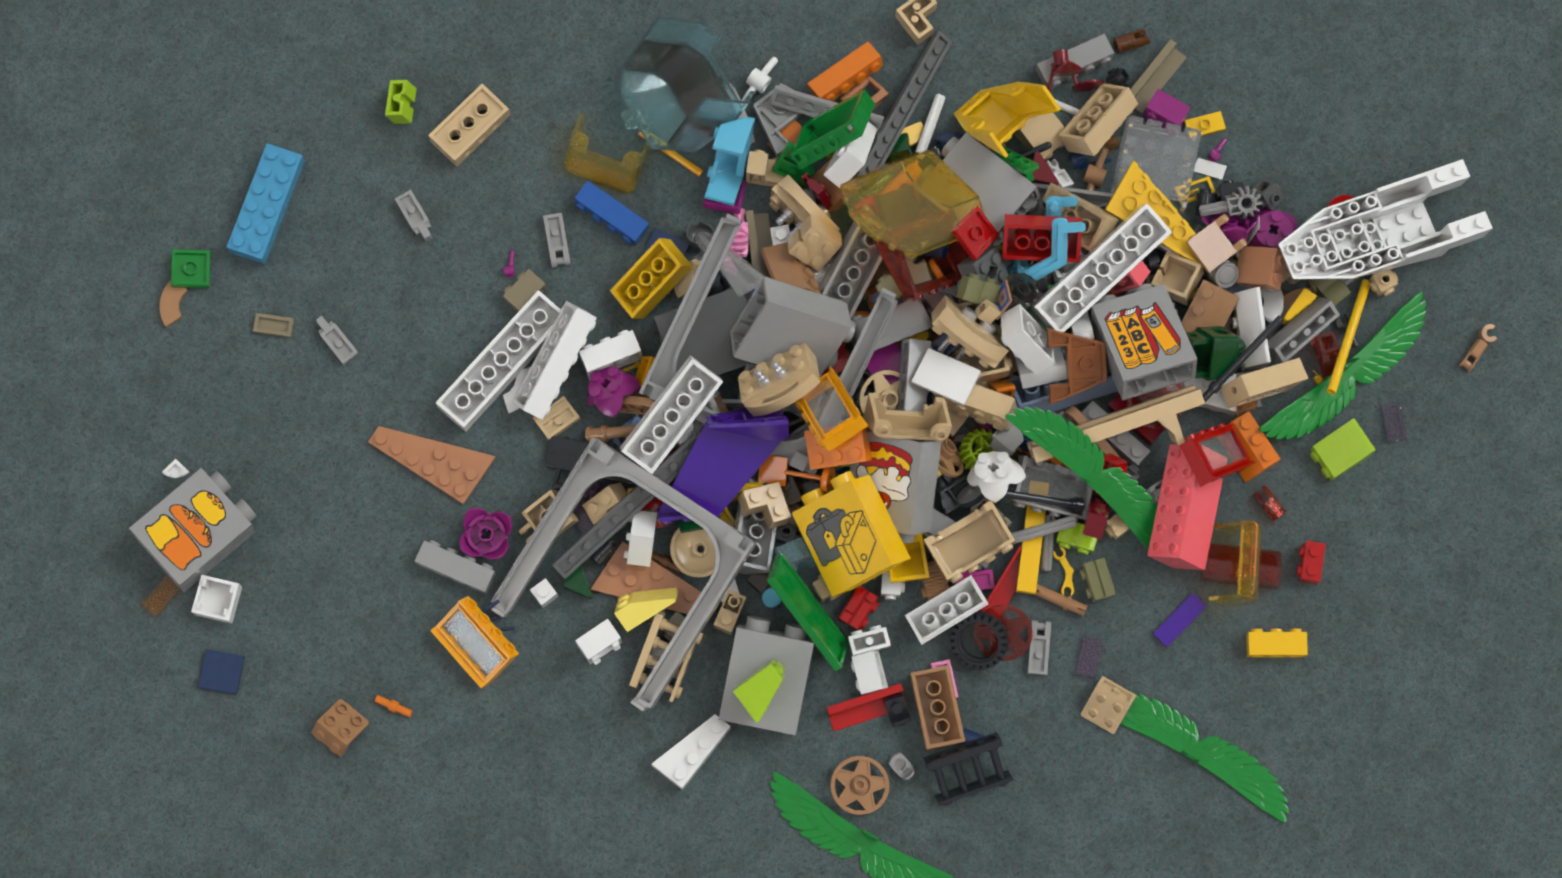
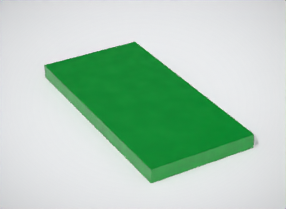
(808, 611)

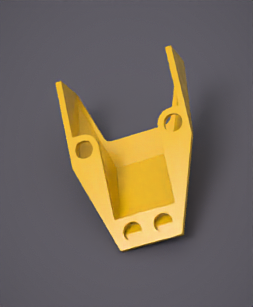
(1001, 110)

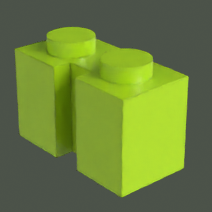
(400, 96)

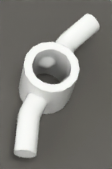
(760, 80)

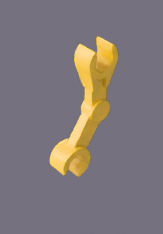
(1068, 571)

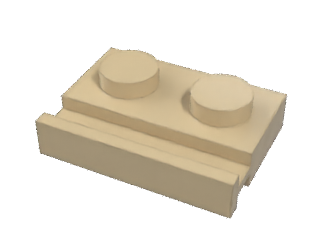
(558, 419)

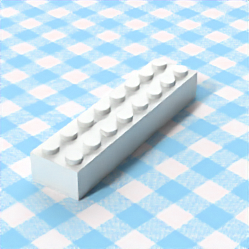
(1101, 269)
(499, 362)

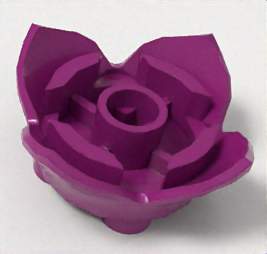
(1281, 221)
(1235, 227)
(608, 389)
(478, 521)

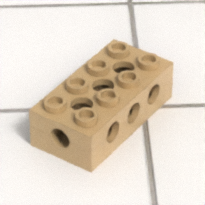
(472, 136)

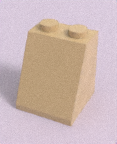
(1041, 130)

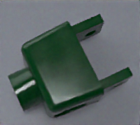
(1215, 350)

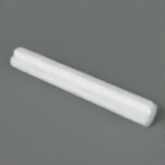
(930, 123)

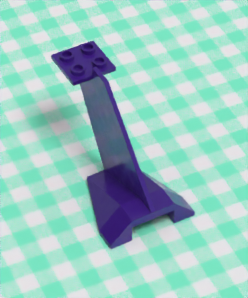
(725, 459)

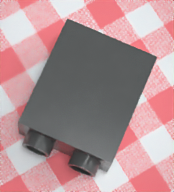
(710, 335)

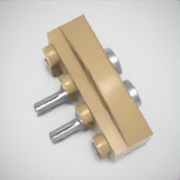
(966, 329)

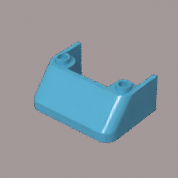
(731, 159)

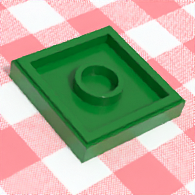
(190, 268)

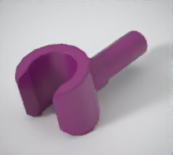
(1215, 155)
(509, 270)

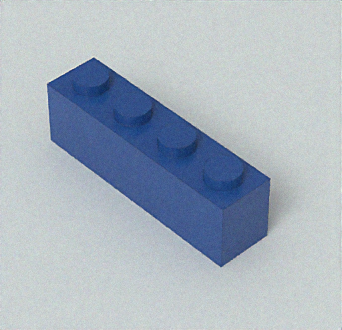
(611, 212)

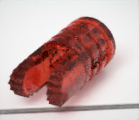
(1272, 506)

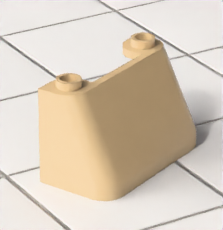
(929, 424)

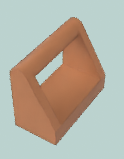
(878, 98)

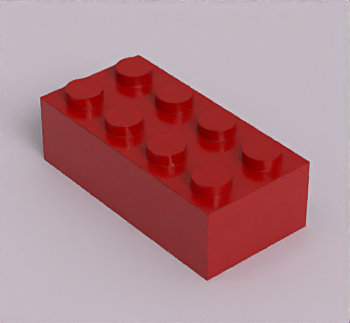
(1031, 238)

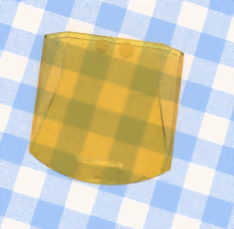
(910, 202)

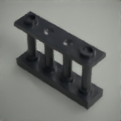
(963, 751)

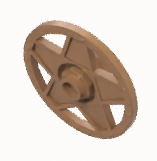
(948, 458)
(859, 785)

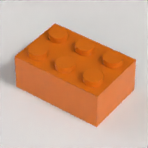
(851, 451)

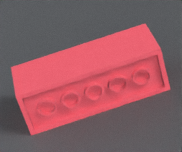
(1183, 515)

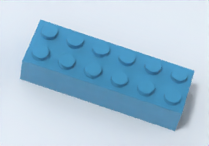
(265, 203)

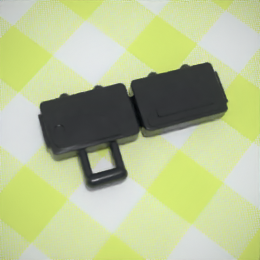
(564, 454)

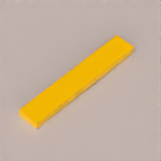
(1030, 554)

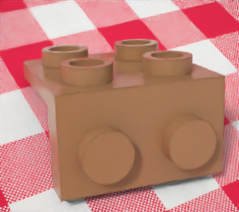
(339, 727)

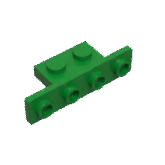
(1019, 163)

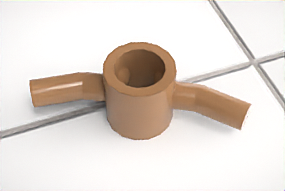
(1095, 174)

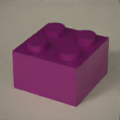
(1166, 109)

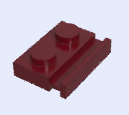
(818, 191)

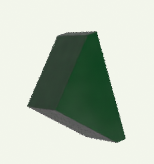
(578, 584)

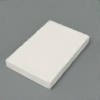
(946, 377)

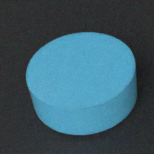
(771, 598)

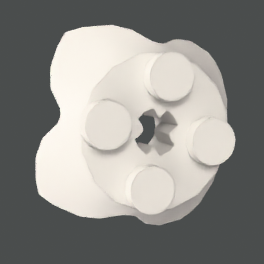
(994, 473)

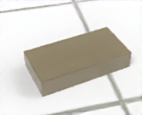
(273, 325)

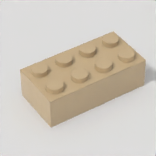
(1098, 119)
(985, 407)

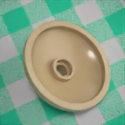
(687, 558)

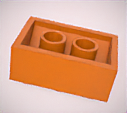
(1256, 446)

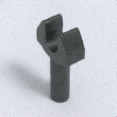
(1339, 325)

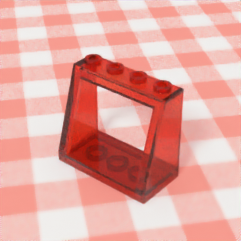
(901, 274)

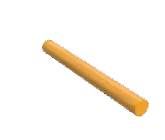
(680, 159)

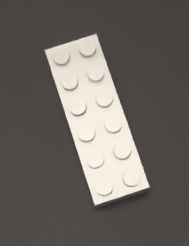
(554, 360)
(671, 414)

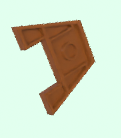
(1084, 364)

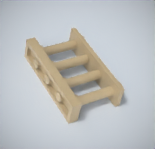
(647, 659)

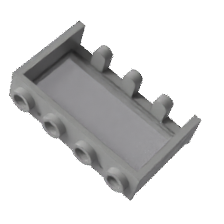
(1051, 481)

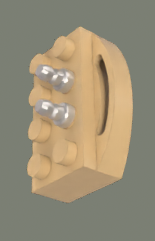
(796, 205)
(779, 381)

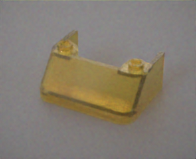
(601, 169)
(1248, 562)

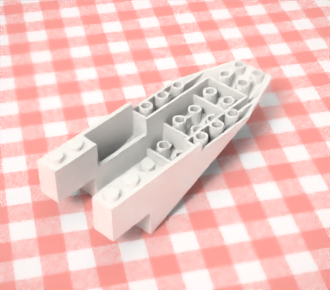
(1380, 230)

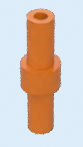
(393, 706)

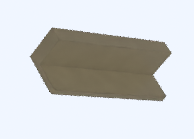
(1157, 75)
(758, 238)

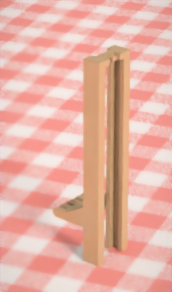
(1157, 409)

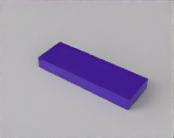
(1179, 620)

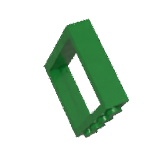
(831, 129)

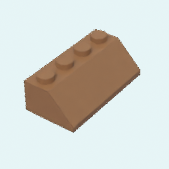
(788, 268)
(1209, 307)
(937, 708)

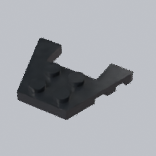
(945, 484)

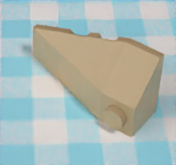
(1097, 221)

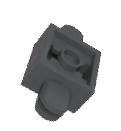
(987, 265)

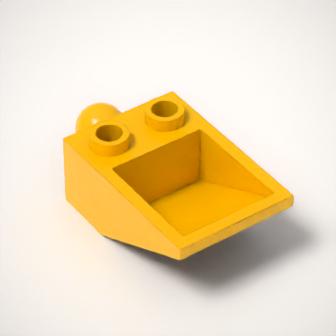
(914, 568)

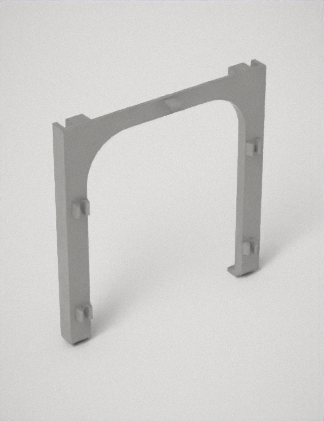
(666, 360)
(730, 546)

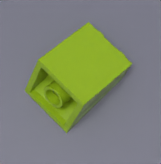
(1342, 450)
(759, 688)

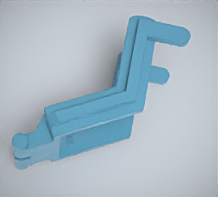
(1060, 231)

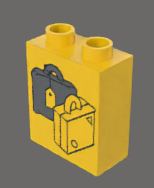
(849, 533)

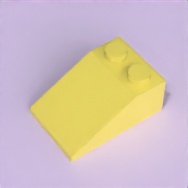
(642, 605)

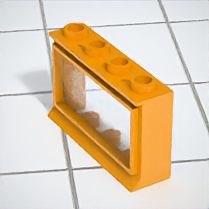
(831, 412)
(475, 642)

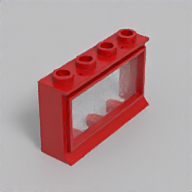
(1215, 453)

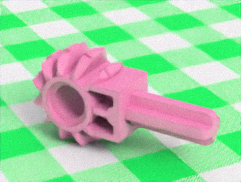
(740, 242)

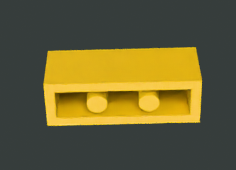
(1276, 643)

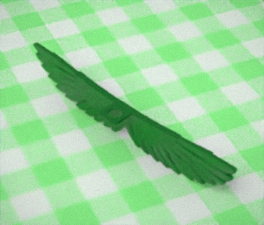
(1373, 358)
(1087, 461)
(1214, 755)
(846, 840)

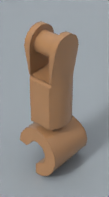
(1478, 347)

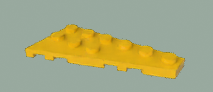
(1137, 190)

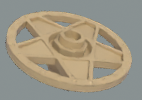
(887, 392)

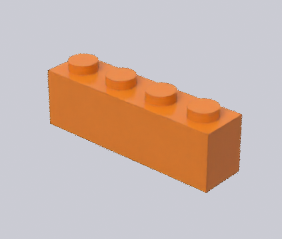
(846, 73)

